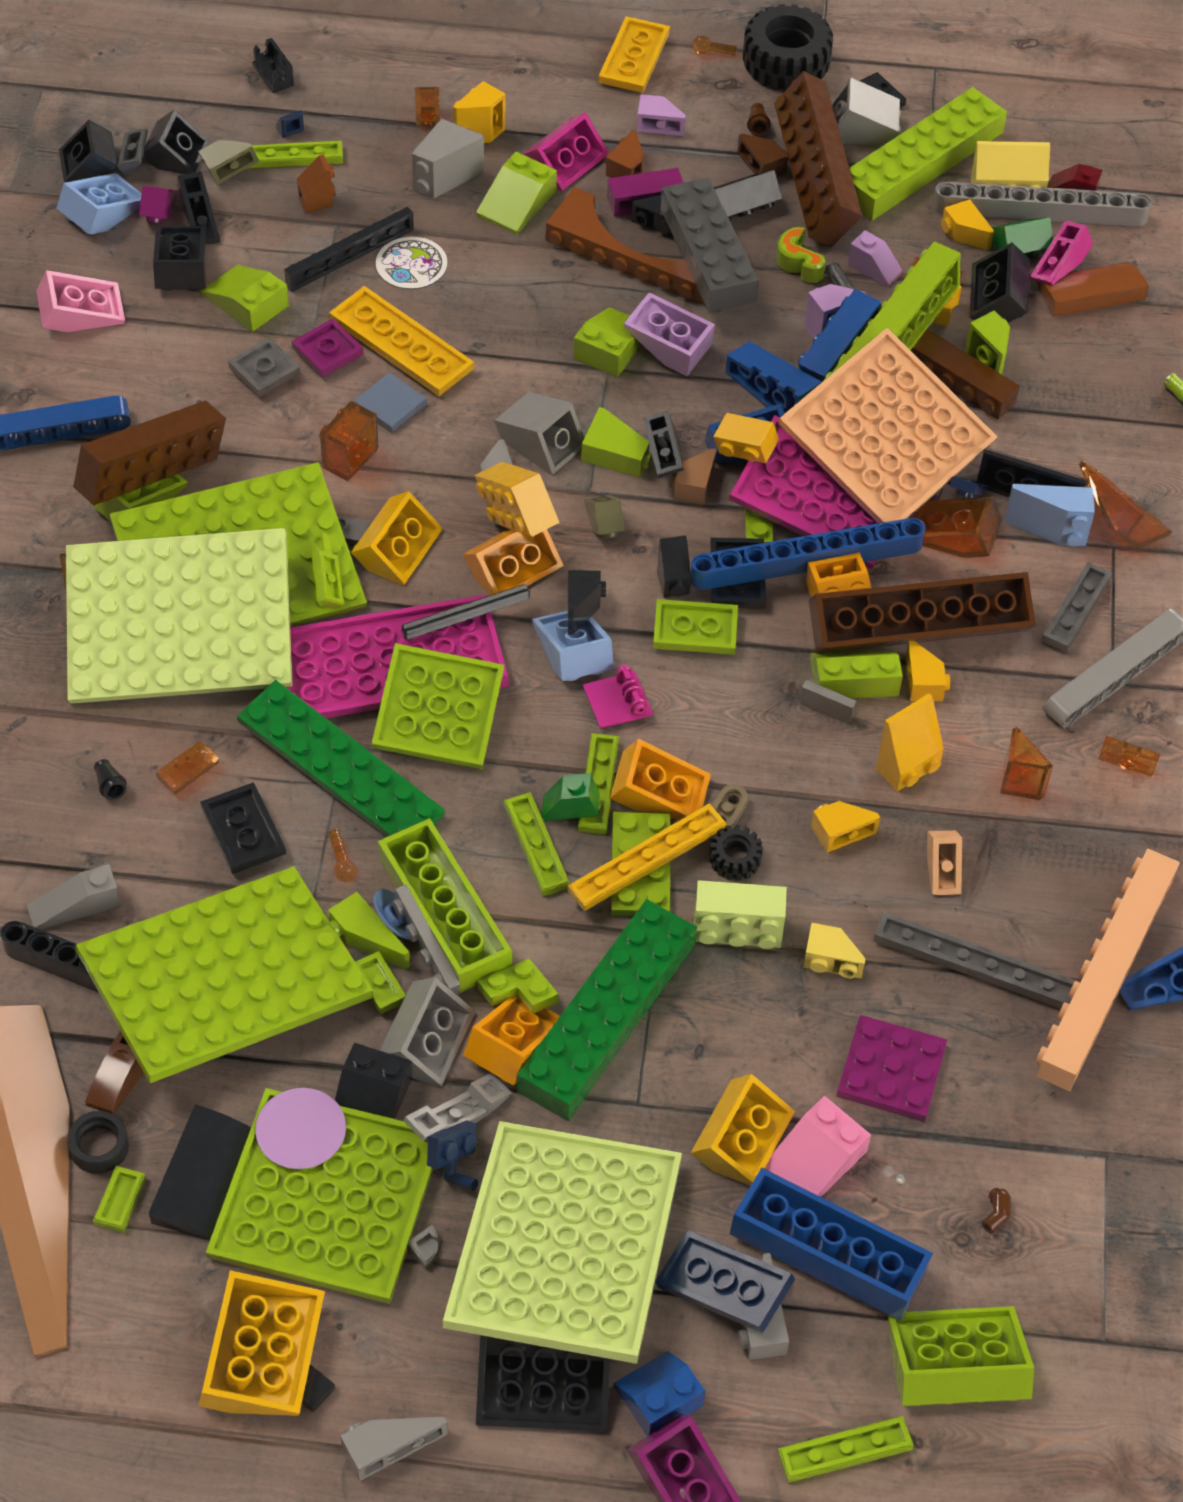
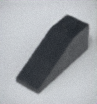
(197, 204)
(664, 444)
(583, 596)

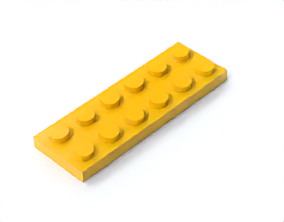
(402, 341)

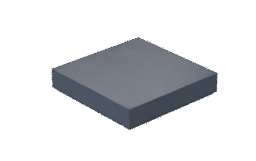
(392, 401)

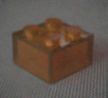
(349, 440)

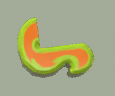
(797, 259)

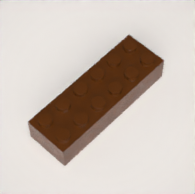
(149, 452)

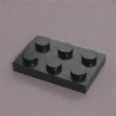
(744, 594)
(243, 828)

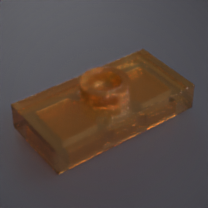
(1129, 756)
(187, 767)

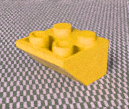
(482, 111)

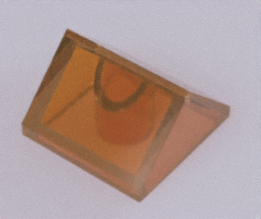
(1024, 768)

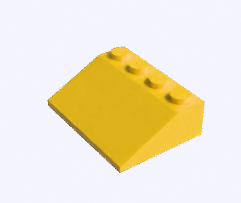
(261, 1347)

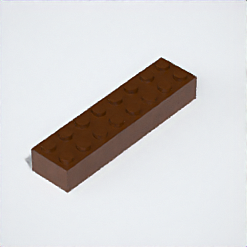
(817, 159)
(921, 612)

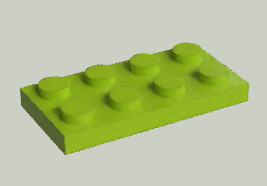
(627, 832)

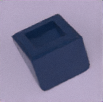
(290, 124)

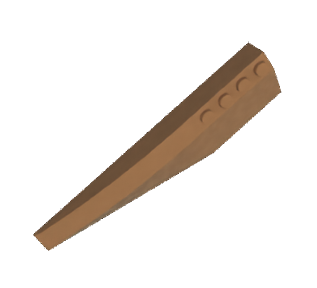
(34, 1173)

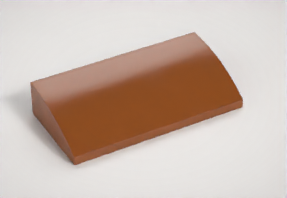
(1095, 289)

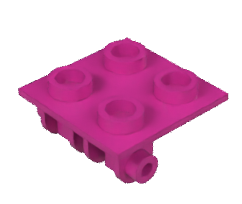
(618, 698)

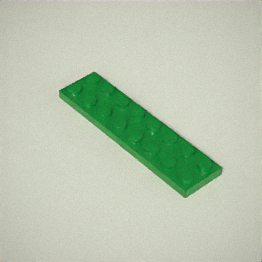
(337, 761)

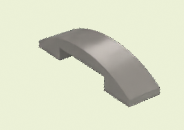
(475, 1104)

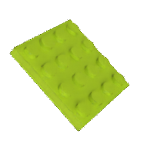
(438, 706)

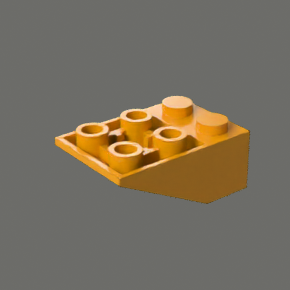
(837, 574)

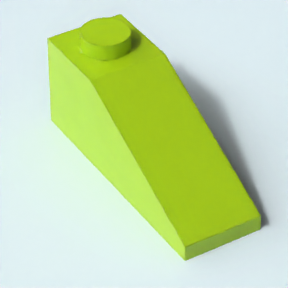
(365, 931)

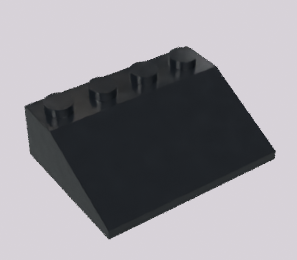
(541, 1387)

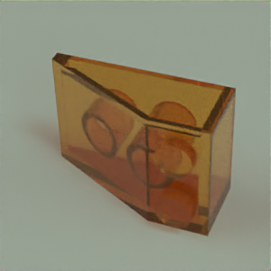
(960, 525)

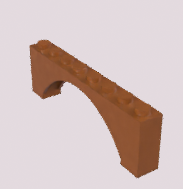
(579, 230)

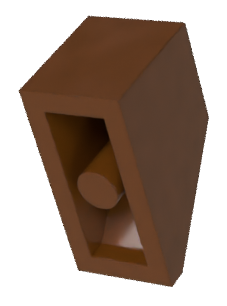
(762, 154)

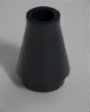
(110, 781)

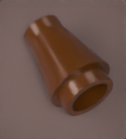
(758, 121)

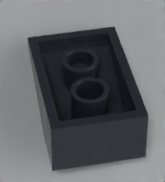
(180, 257)

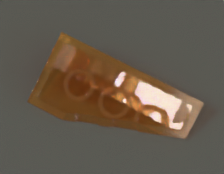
(1122, 513)

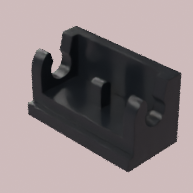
(273, 67)

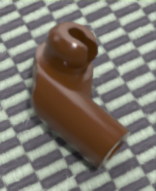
(1001, 1210)

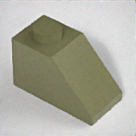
(228, 158)
(605, 515)

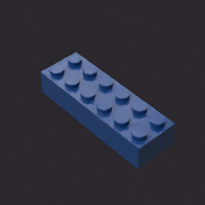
(830, 1243)

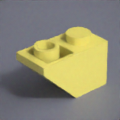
(833, 952)

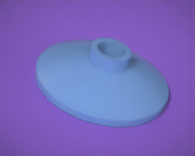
(384, 907)

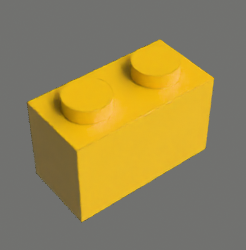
(746, 438)

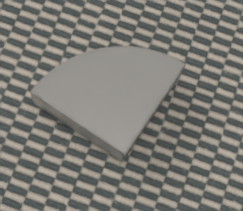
(425, 1246)

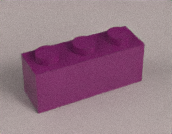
(626, 189)

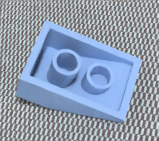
(98, 202)
(1052, 512)
(577, 654)

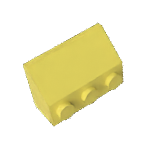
(1011, 163)

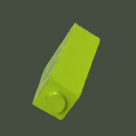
(615, 445)

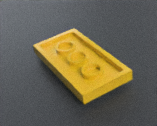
(634, 54)

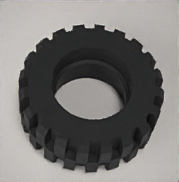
(792, 28)

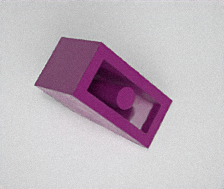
(157, 203)

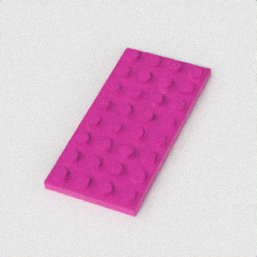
(346, 661)

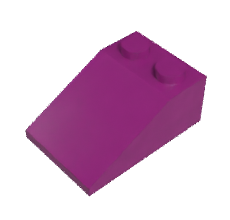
(681, 1465)

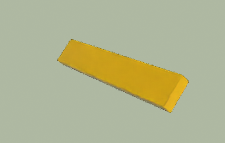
(646, 857)

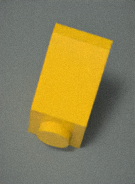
(967, 225)
(925, 673)
(843, 824)

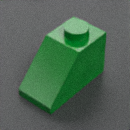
(571, 798)

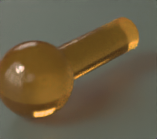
(702, 45)
(345, 869)

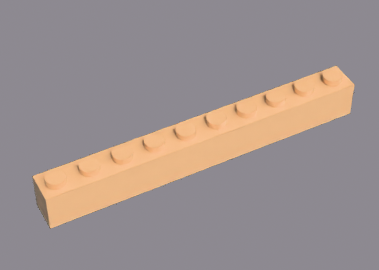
(1107, 969)

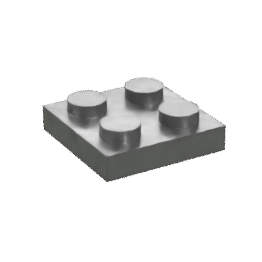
(264, 367)

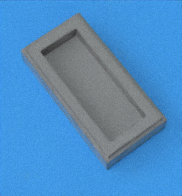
(828, 702)

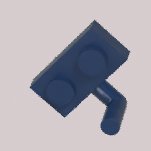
(964, 488)
(448, 1147)

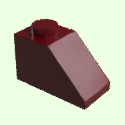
(1077, 177)

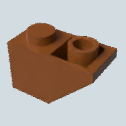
(625, 158)
(315, 185)

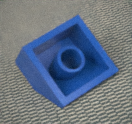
(660, 1391)

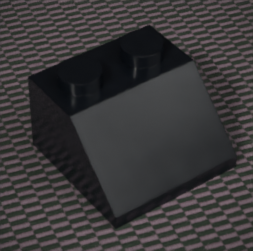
(175, 144)
(88, 153)
(373, 1081)

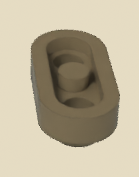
(731, 812)

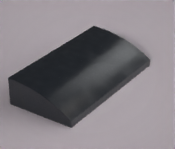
(199, 1173)

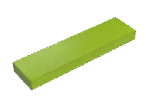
(297, 154)
(601, 765)
(536, 844)
(845, 1449)

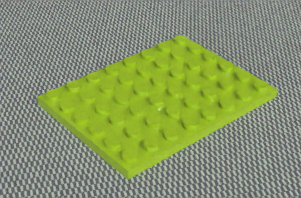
(284, 499)
(223, 973)

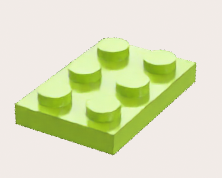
(695, 627)

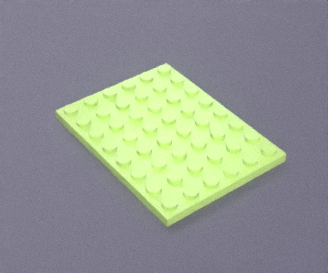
(177, 615)
(564, 1242)

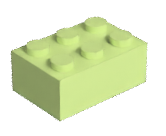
(740, 914)

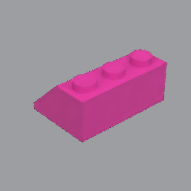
(570, 149)

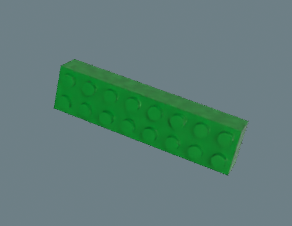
(606, 1010)

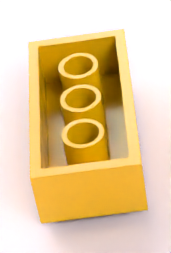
(516, 498)

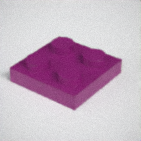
(327, 348)

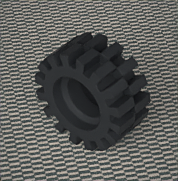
(733, 866)

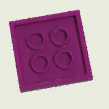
(892, 1068)

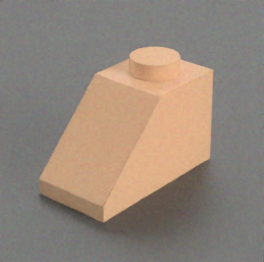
(944, 862)

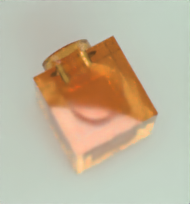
(427, 105)

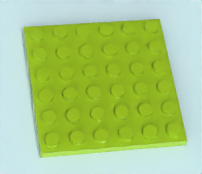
(332, 1222)

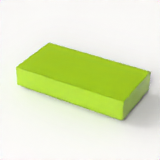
(119, 1199)

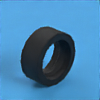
(92, 1121)

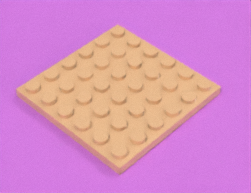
(887, 429)

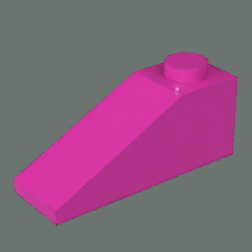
(1064, 253)

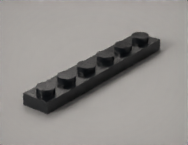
(349, 249)

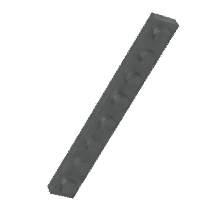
(973, 960)

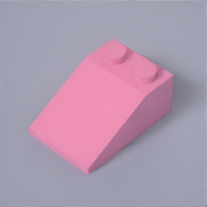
(78, 302)
(820, 1148)

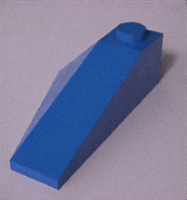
(1155, 983)

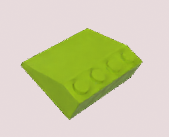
(960, 1356)

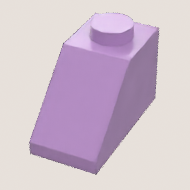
(659, 116)
(874, 259)

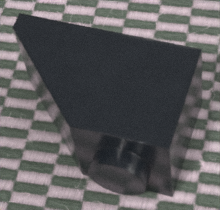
(674, 566)

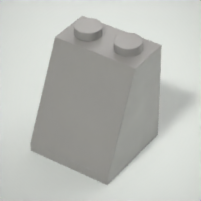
(866, 115)
(447, 159)
(542, 430)

